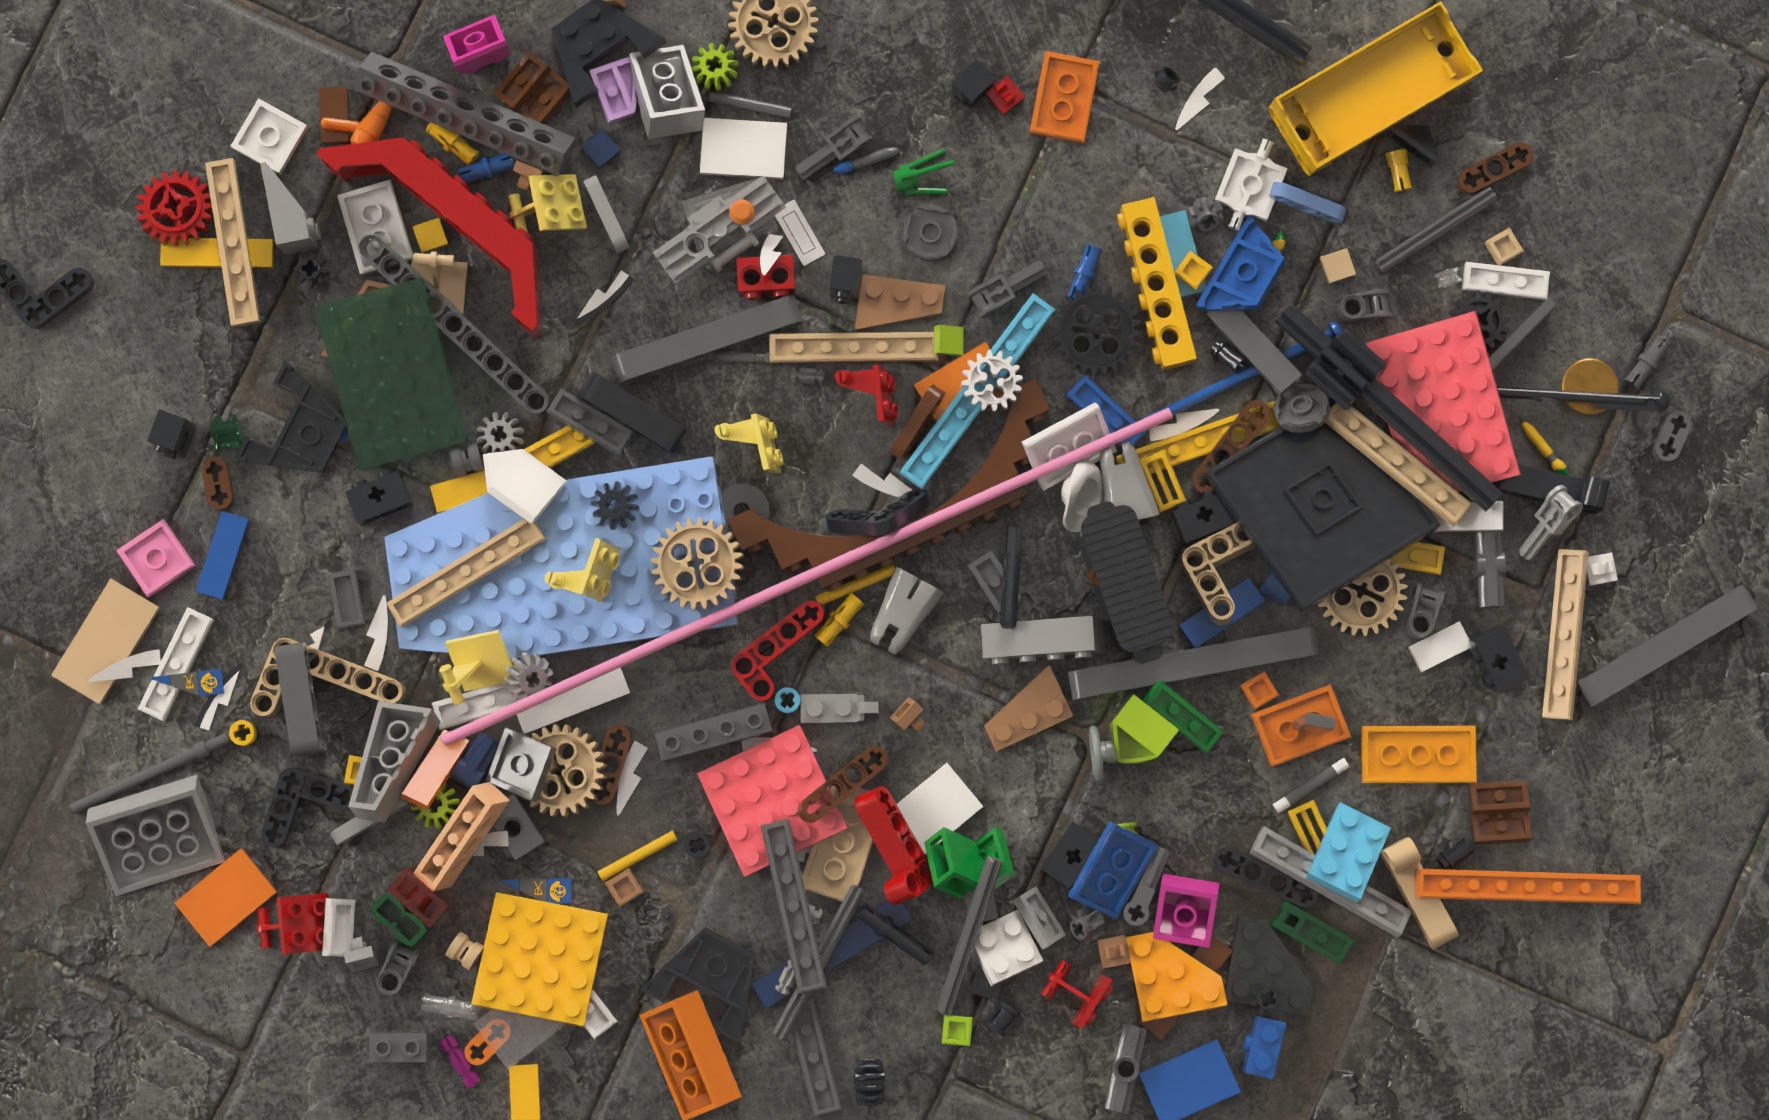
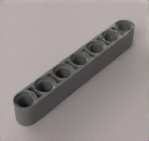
(707, 340)
(1667, 645)

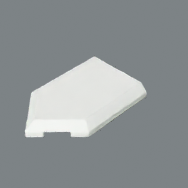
(521, 482)

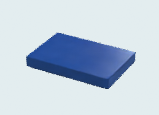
(1113, 870)
(1189, 1082)

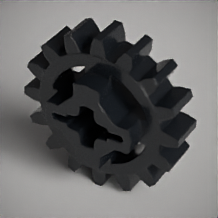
(1487, 327)

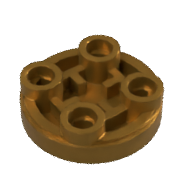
(1589, 376)

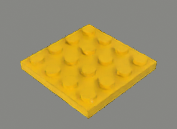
(539, 959)

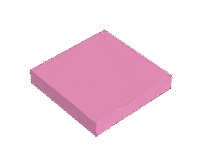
(156, 558)

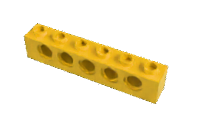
(1146, 213)

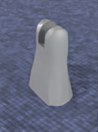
(1126, 482)
(904, 608)

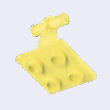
(555, 204)
(755, 431)
(595, 579)
(477, 663)

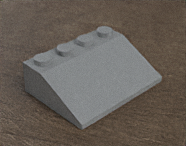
(155, 835)

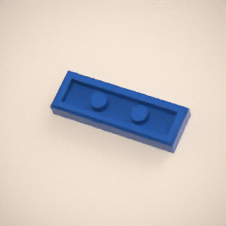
(1087, 393)
(222, 555)
(1200, 627)

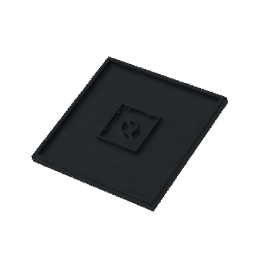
(1318, 509)

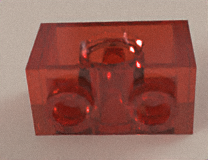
(419, 898)

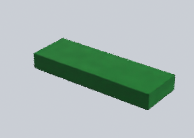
(1183, 716)

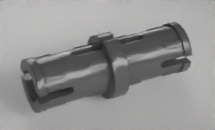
(1648, 362)

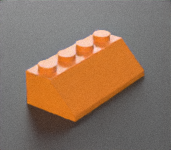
(690, 1055)

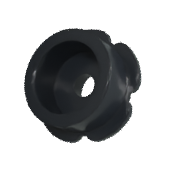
(1166, 79)

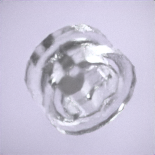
(1448, 278)

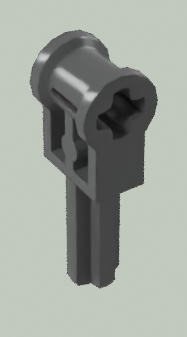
(840, 145)
(1000, 291)
(1146, 887)

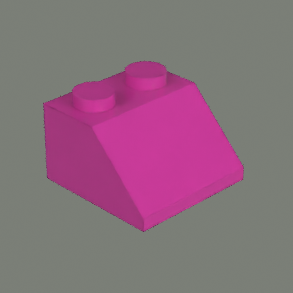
(477, 45)
(1186, 910)

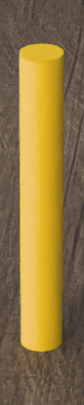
(853, 585)
(637, 855)

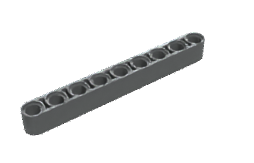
(465, 334)
(1194, 663)

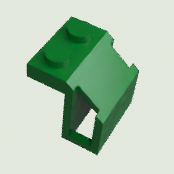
(960, 860)

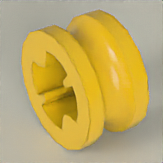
(250, 738)

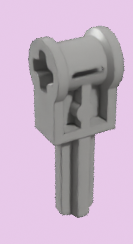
(1554, 518)

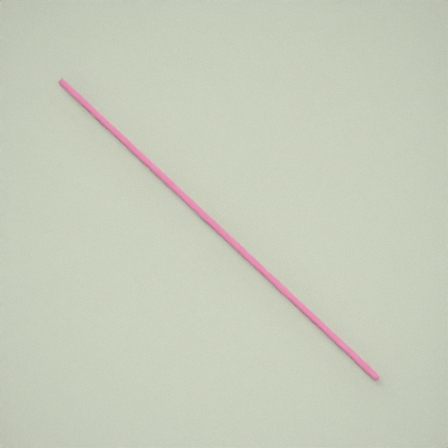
(806, 577)

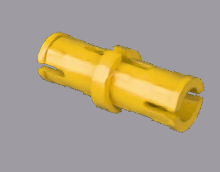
(454, 143)
(839, 619)

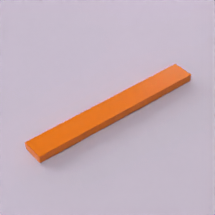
(1527, 886)

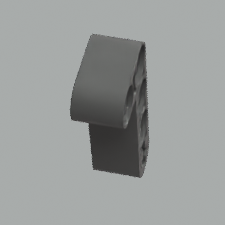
(299, 700)

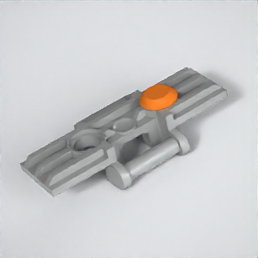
(714, 222)

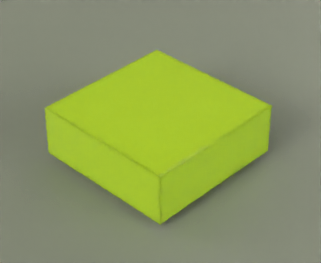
(948, 340)
(957, 1030)

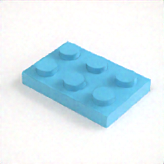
(1348, 852)

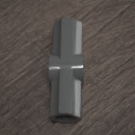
(1489, 569)
(1122, 1088)

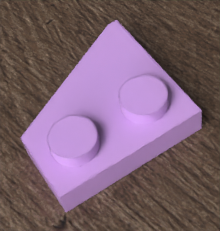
(616, 89)

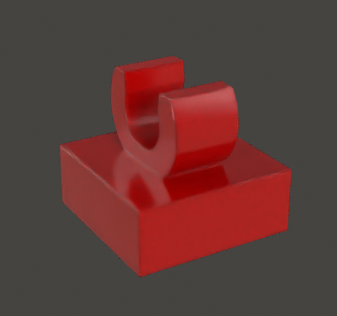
(1005, 95)

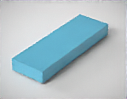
(1180, 243)

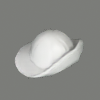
(1081, 492)

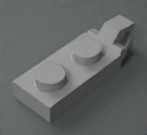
(835, 708)

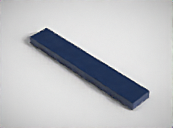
(853, 940)

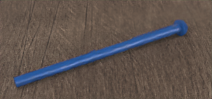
(1235, 379)

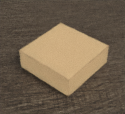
(1504, 247)
(1337, 266)

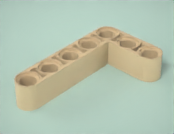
(1207, 570)
(324, 671)

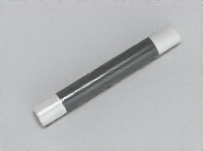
(1311, 785)

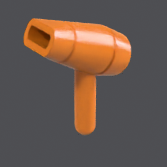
(365, 131)

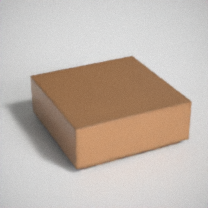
(624, 887)

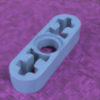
(1307, 202)

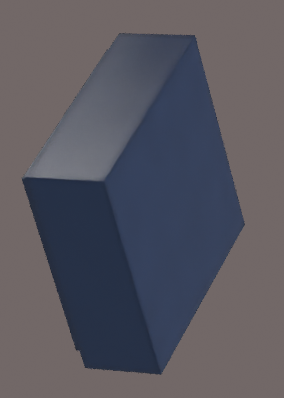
(601, 149)

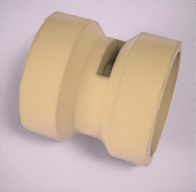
(459, 947)

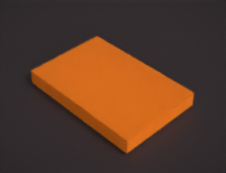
(1064, 97)
(950, 379)
(1276, 726)
(226, 897)

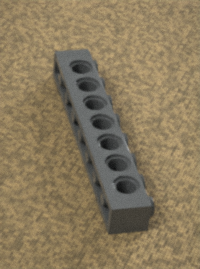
(464, 113)

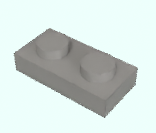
(1039, 917)

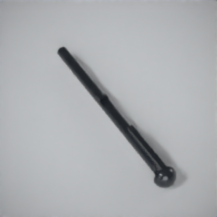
(1601, 399)

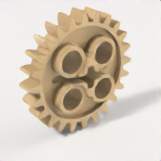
(761, 45)
(672, 569)
(1350, 613)
(583, 760)

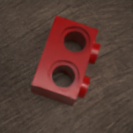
(766, 285)

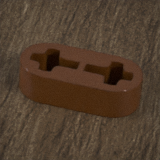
(211, 485)

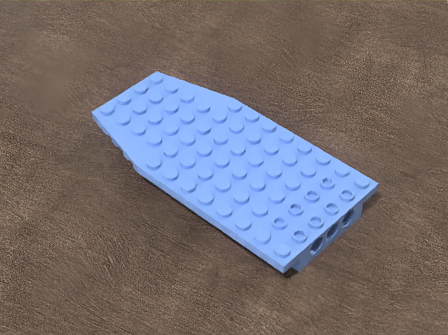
(552, 620)

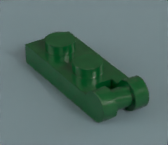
(1313, 933)

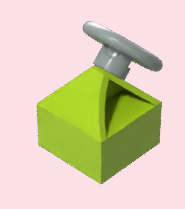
(1136, 736)

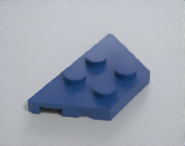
(1244, 272)

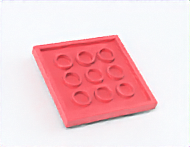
(766, 788)

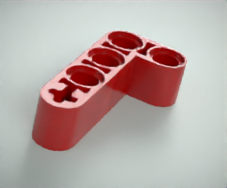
(781, 645)
(895, 844)

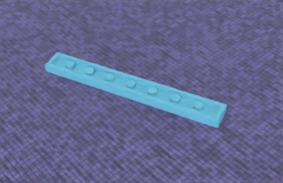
(960, 412)

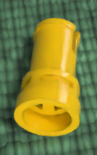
(1398, 162)

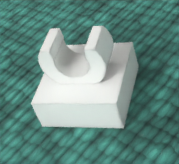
(1601, 569)

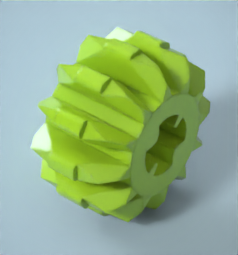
(720, 75)
(443, 810)

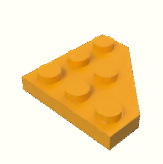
(1171, 980)

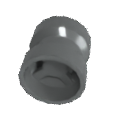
(467, 460)

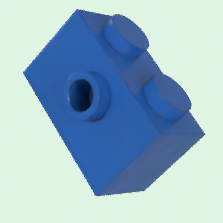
(1263, 1047)

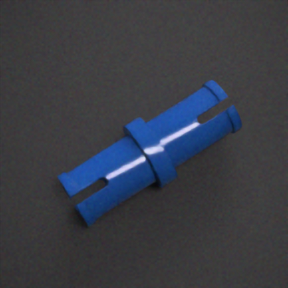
(487, 168)
(1085, 271)

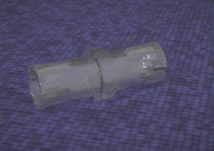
(449, 1007)

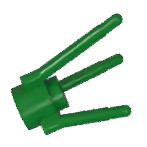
(907, 178)

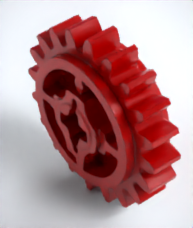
(165, 210)

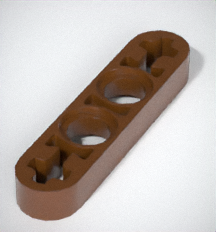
(1227, 444)
(843, 785)

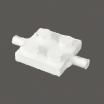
(1249, 183)

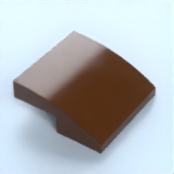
(533, 89)
(1500, 812)

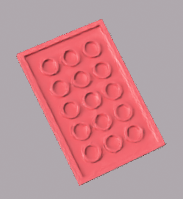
(1451, 387)

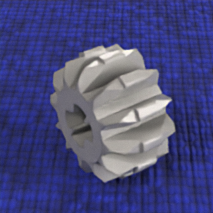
(496, 425)
(525, 666)

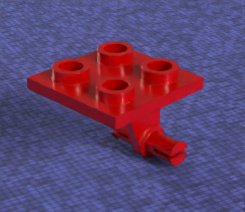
(875, 382)
(299, 923)
(1086, 1012)

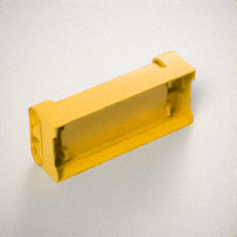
(1373, 88)

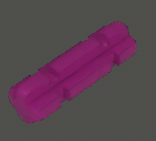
(459, 1062)

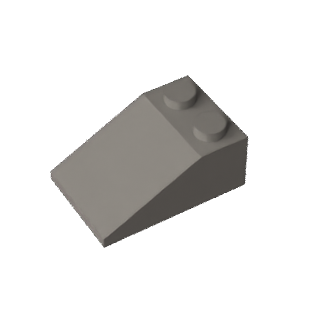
(667, 92)
(291, 224)

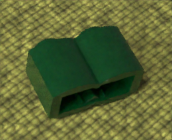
(404, 924)

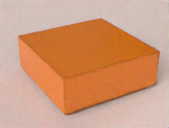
(1259, 690)

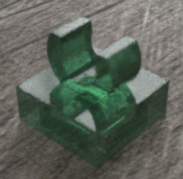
(227, 433)

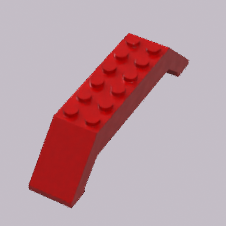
(457, 206)

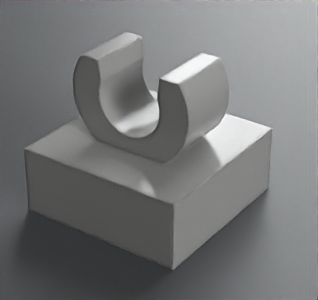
(361, 956)

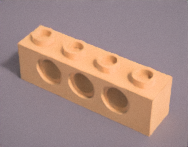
(461, 836)

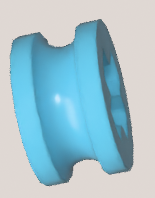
(778, 701)

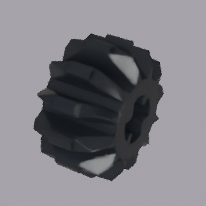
(619, 495)
(869, 1082)

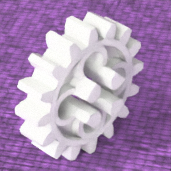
(1007, 385)

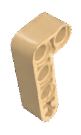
(1430, 914)

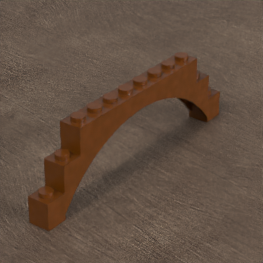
(795, 547)

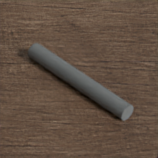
(750, 104)

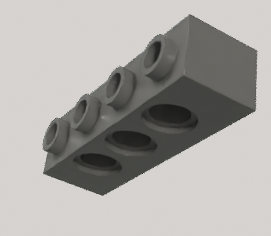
(713, 732)

